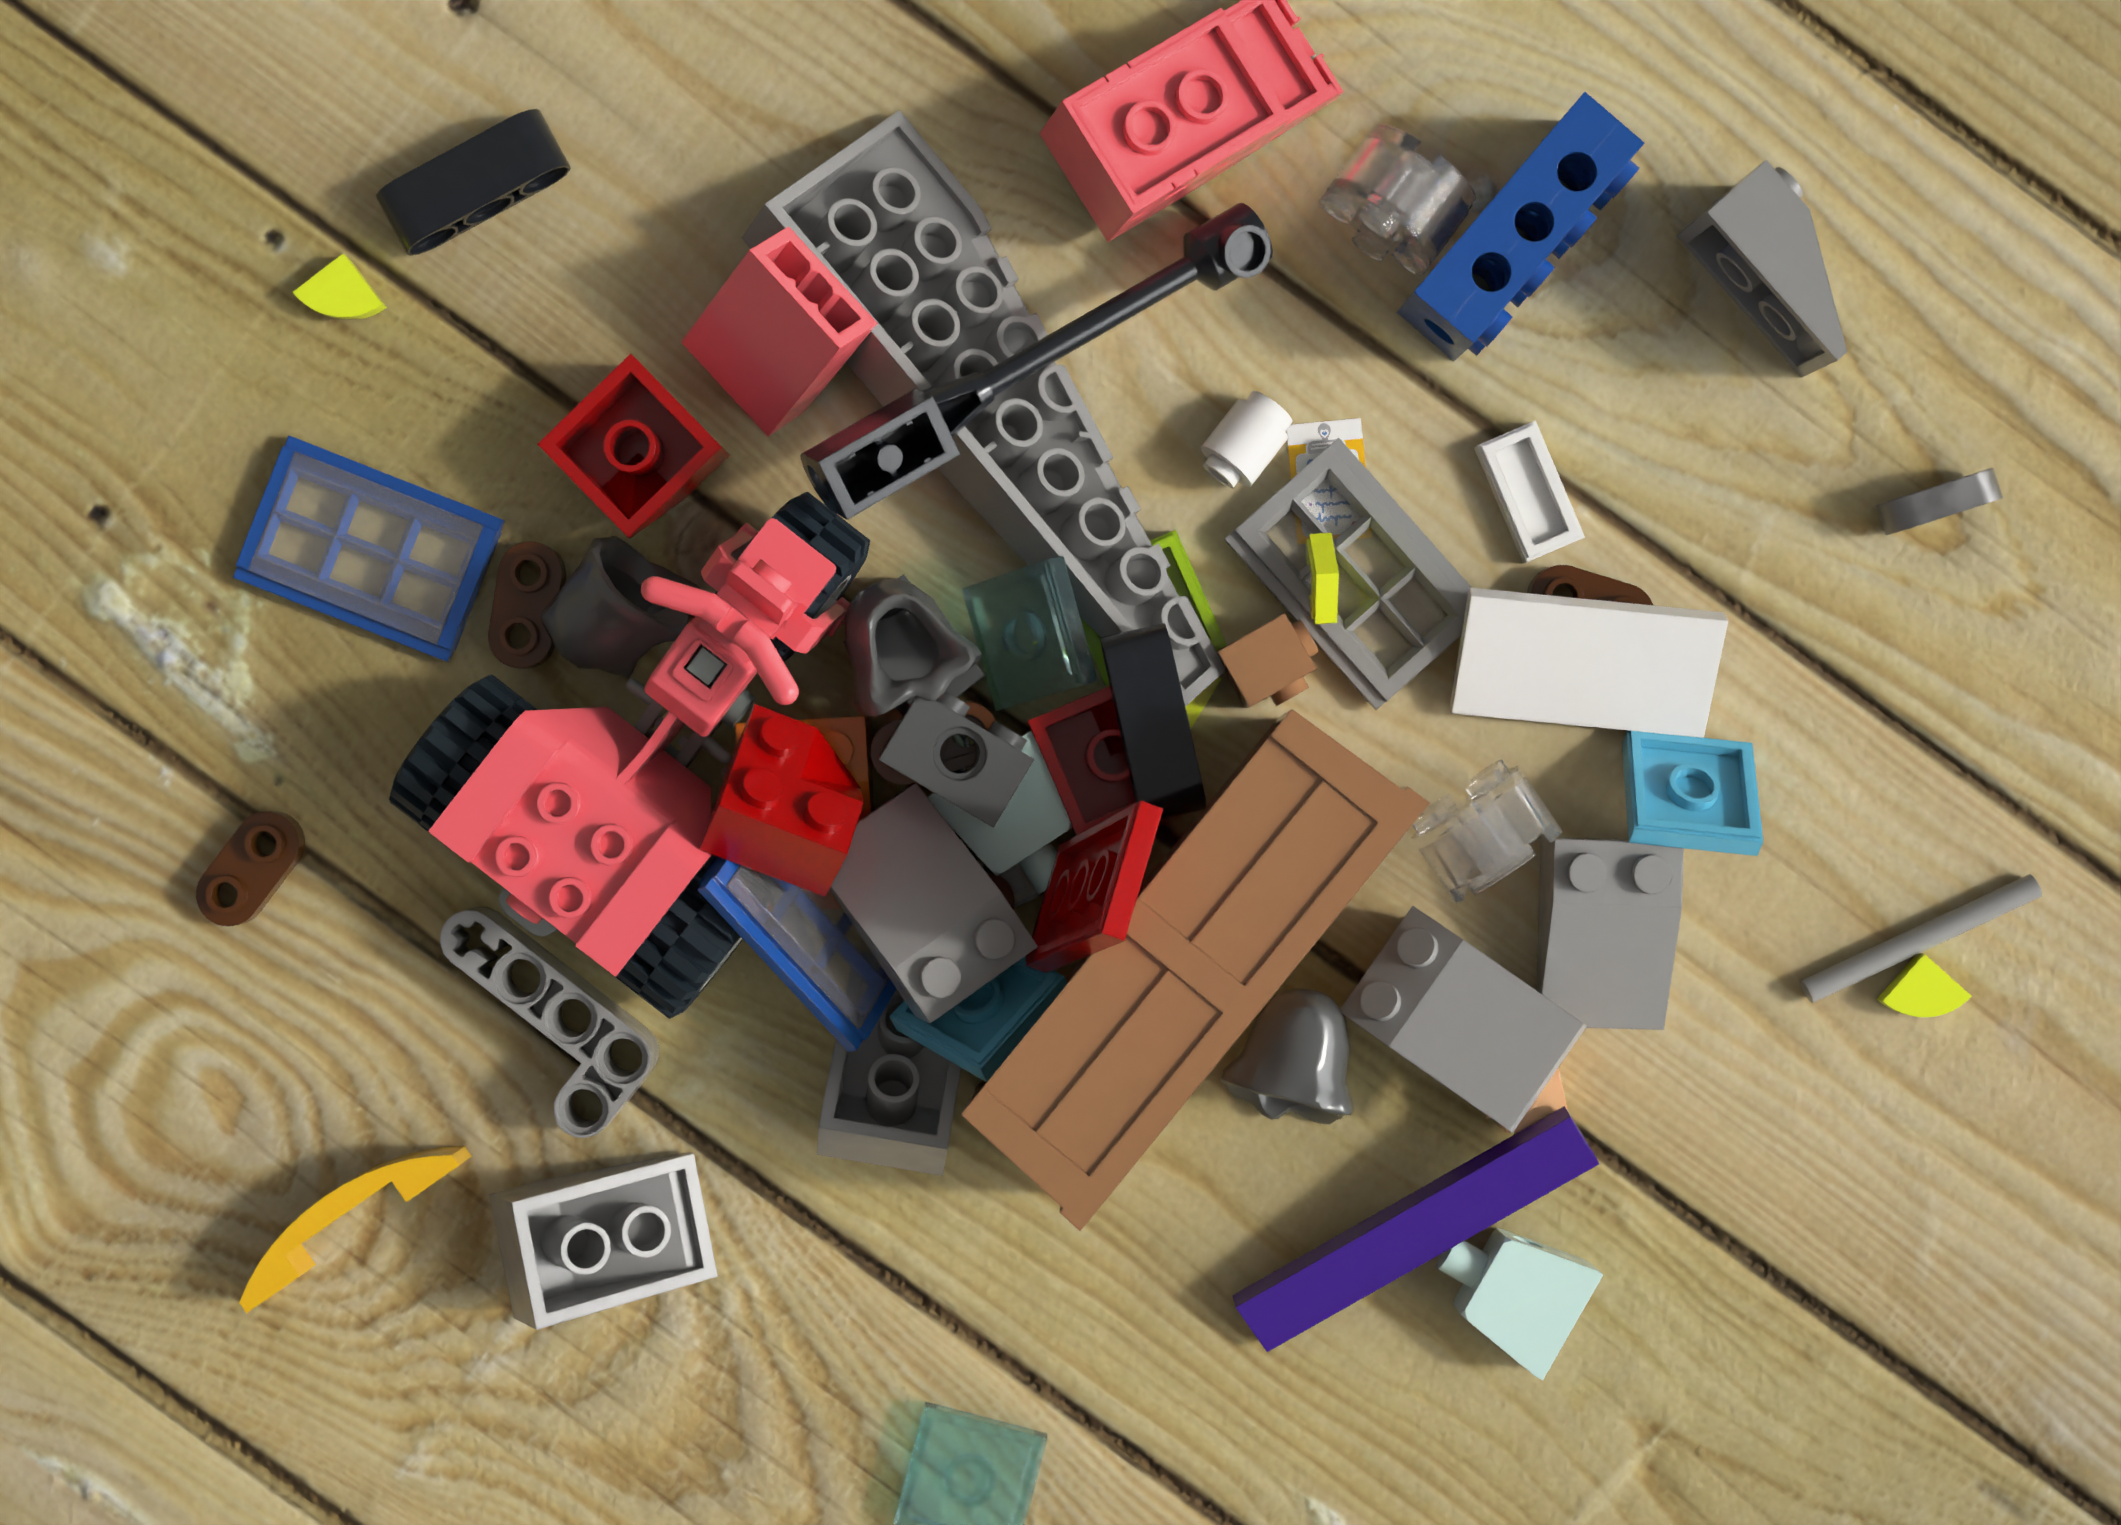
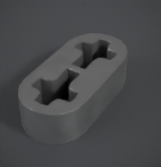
(1939, 501)

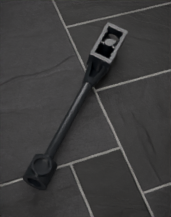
(919, 427)

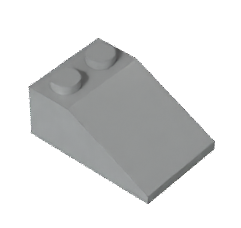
(1770, 263)
(926, 906)
(1608, 929)
(1463, 1018)
(889, 1101)
(602, 1238)

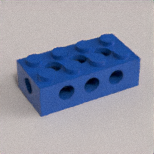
(1583, 150)

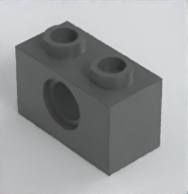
(981, 789)

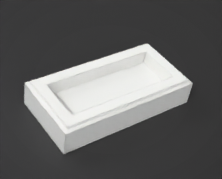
(1529, 492)

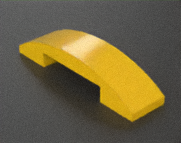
(287, 1256)

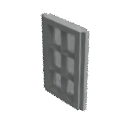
(1394, 587)

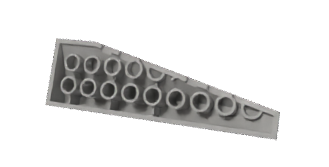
(948, 307)

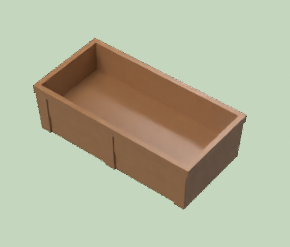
(1198, 963)

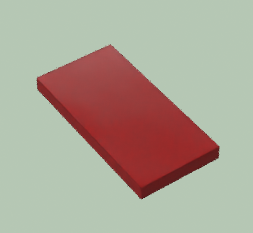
(1094, 888)

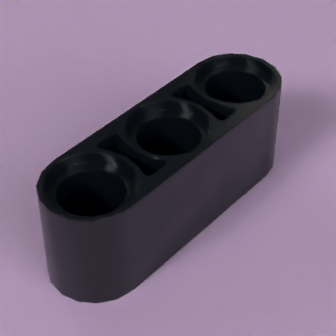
(473, 182)
(1153, 720)

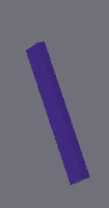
(1415, 1229)

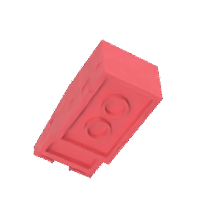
(1187, 111)

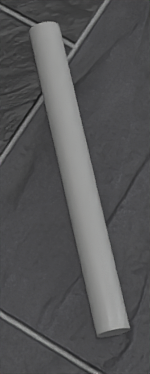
(1921, 938)

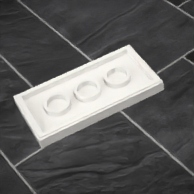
(1587, 662)

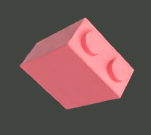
(778, 331)

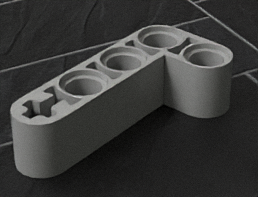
(544, 1012)

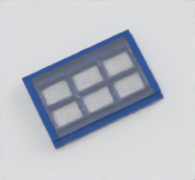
(368, 548)
(806, 945)

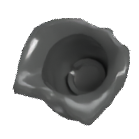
(601, 614)
(901, 647)
(1295, 1059)

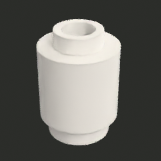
(1246, 440)

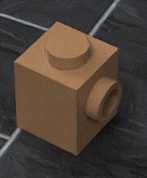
(1270, 662)

